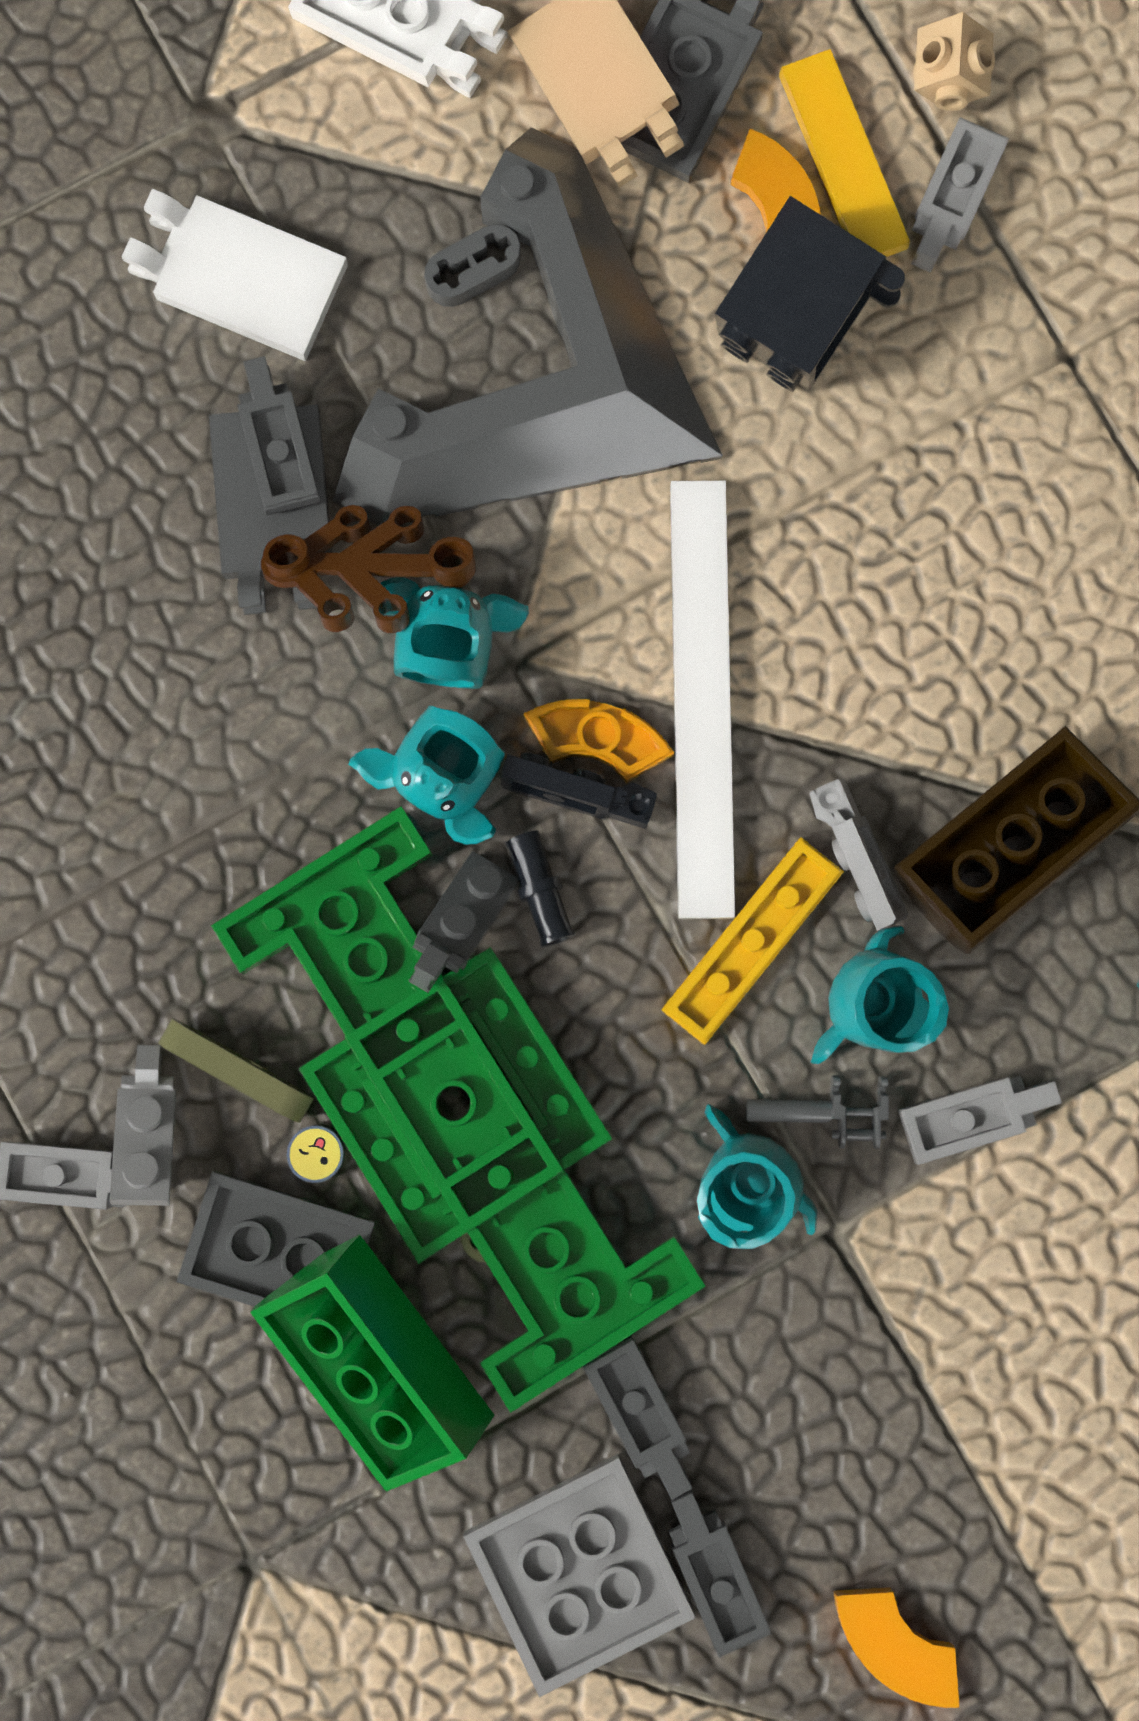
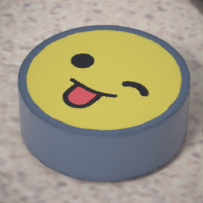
(315, 1153)

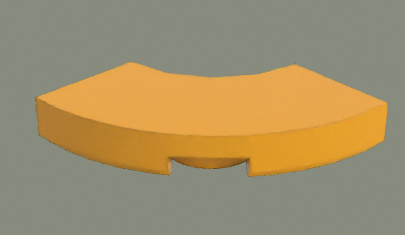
(770, 176)
(600, 733)
(894, 1652)

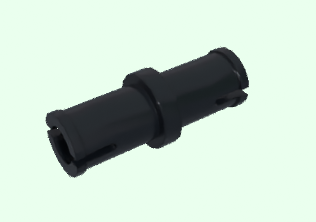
(540, 888)

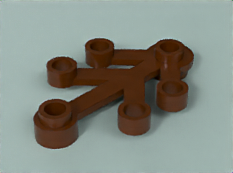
(297, 562)

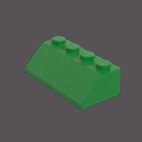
(374, 1365)

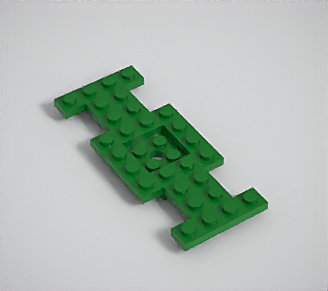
(472, 1175)

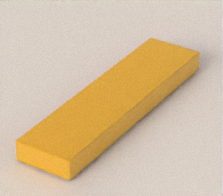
(843, 153)
(752, 941)

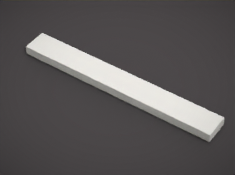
(702, 700)

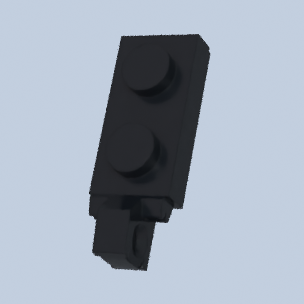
(579, 791)

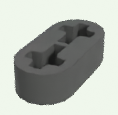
(467, 254)

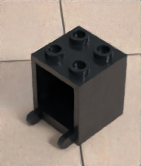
(802, 295)

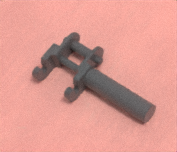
(825, 1110)

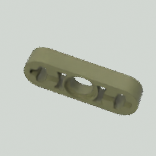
(236, 1070)

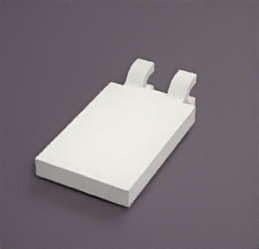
(410, 35)
(238, 272)

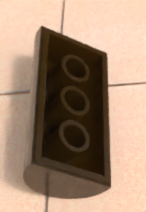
(1015, 841)

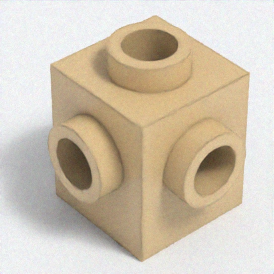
(954, 62)

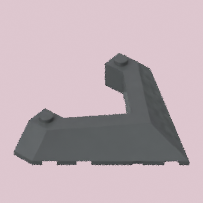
(604, 418)

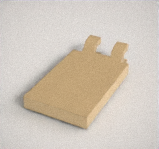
(598, 79)

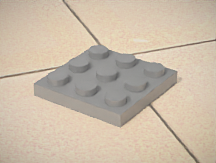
(578, 1575)

